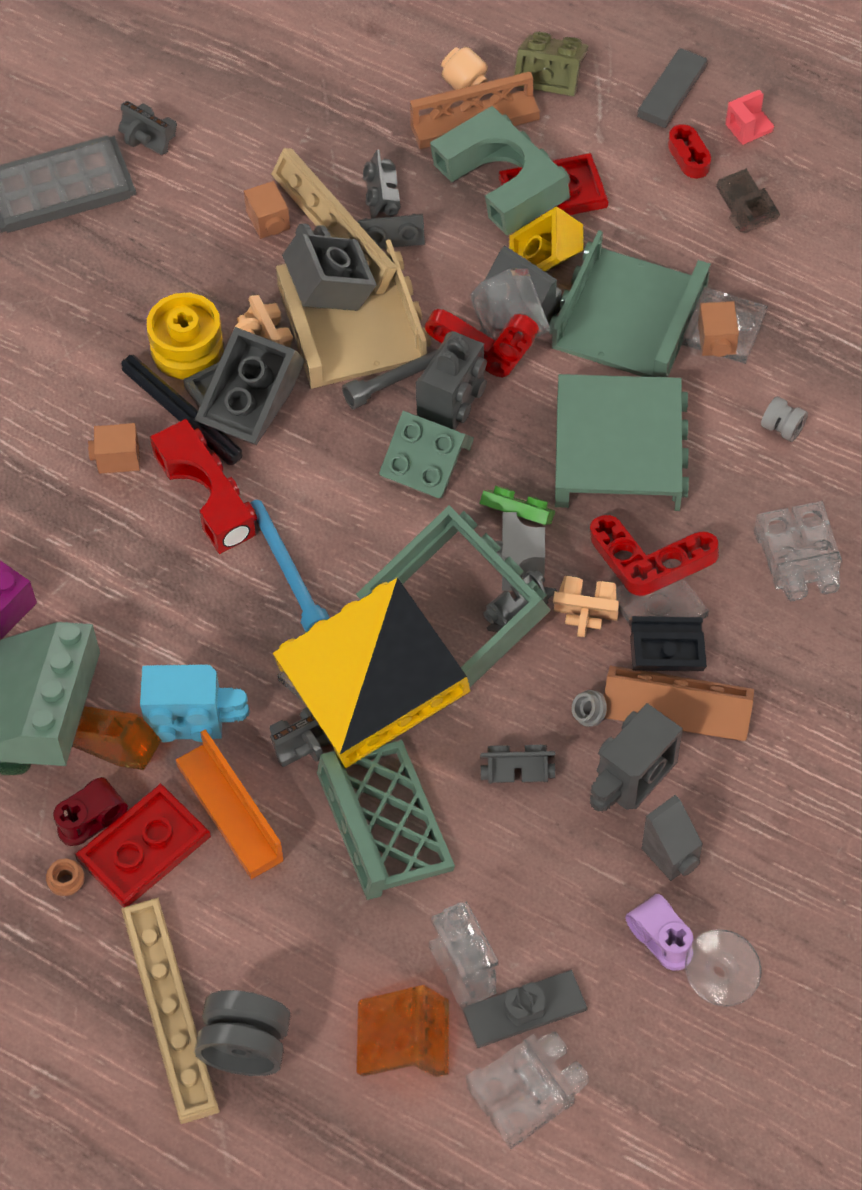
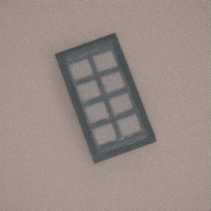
(62, 183)

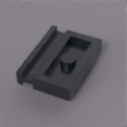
(667, 643)

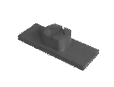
(524, 1009)

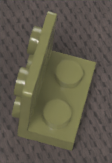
(551, 62)

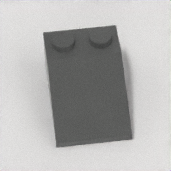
(249, 386)

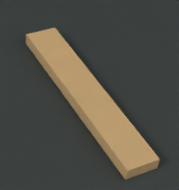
(327, 211)
(169, 1011)

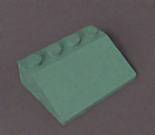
(44, 691)

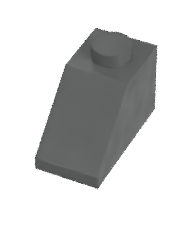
(672, 839)

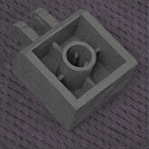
(328, 269)
(451, 381)
(635, 759)

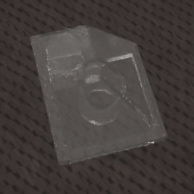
(504, 296)

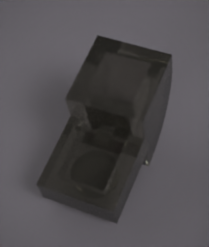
(748, 204)

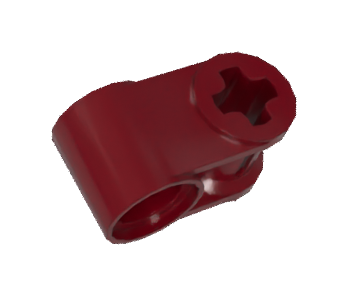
(90, 810)

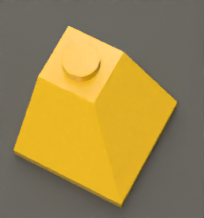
(549, 239)

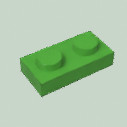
(504, 500)

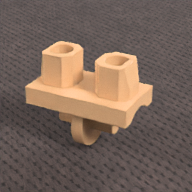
(261, 321)
(571, 601)

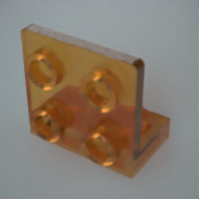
(403, 1032)

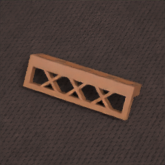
(518, 106)

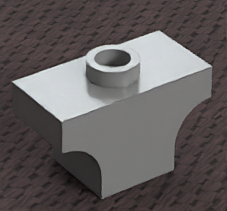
(522, 544)

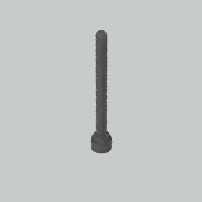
(358, 392)

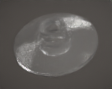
(737, 960)

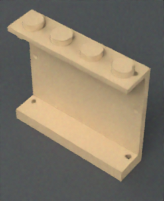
(360, 342)

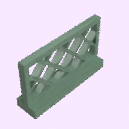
(357, 833)

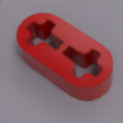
(694, 148)

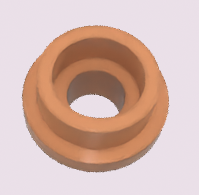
(65, 867)

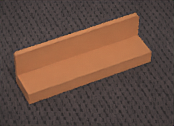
(688, 702)

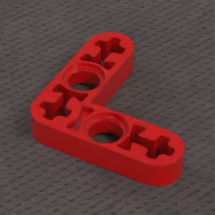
(499, 354)
(642, 565)

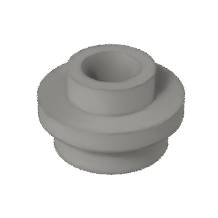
(582, 708)

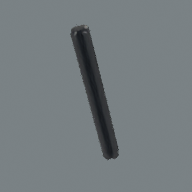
(179, 408)

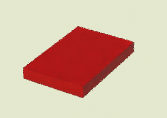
(584, 187)
(143, 845)

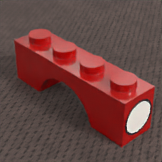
(184, 456)

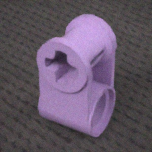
(660, 927)

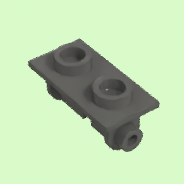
(379, 177)
(400, 230)
(504, 607)
(532, 763)

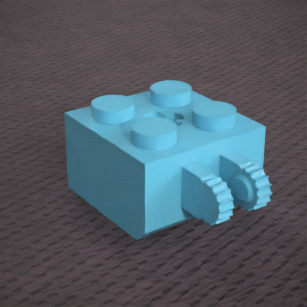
(187, 700)

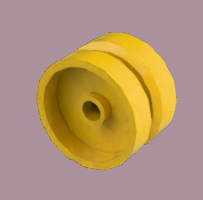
(184, 334)

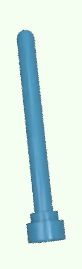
(311, 612)

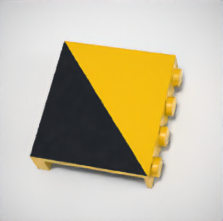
(372, 671)

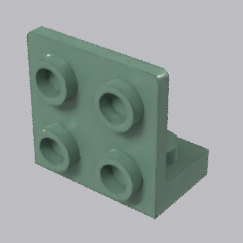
(423, 454)

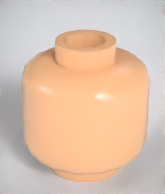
(463, 68)

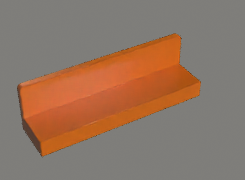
(231, 807)

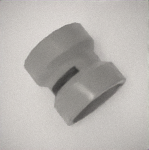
(784, 419)

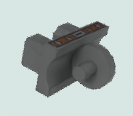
(143, 127)
(298, 739)

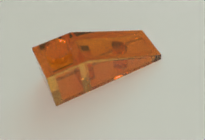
(116, 737)

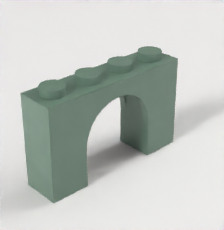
(494, 138)

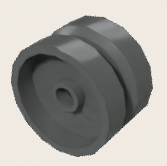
(242, 1033)

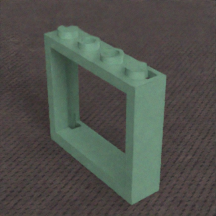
(428, 543)

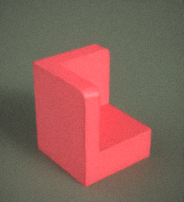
(747, 118)

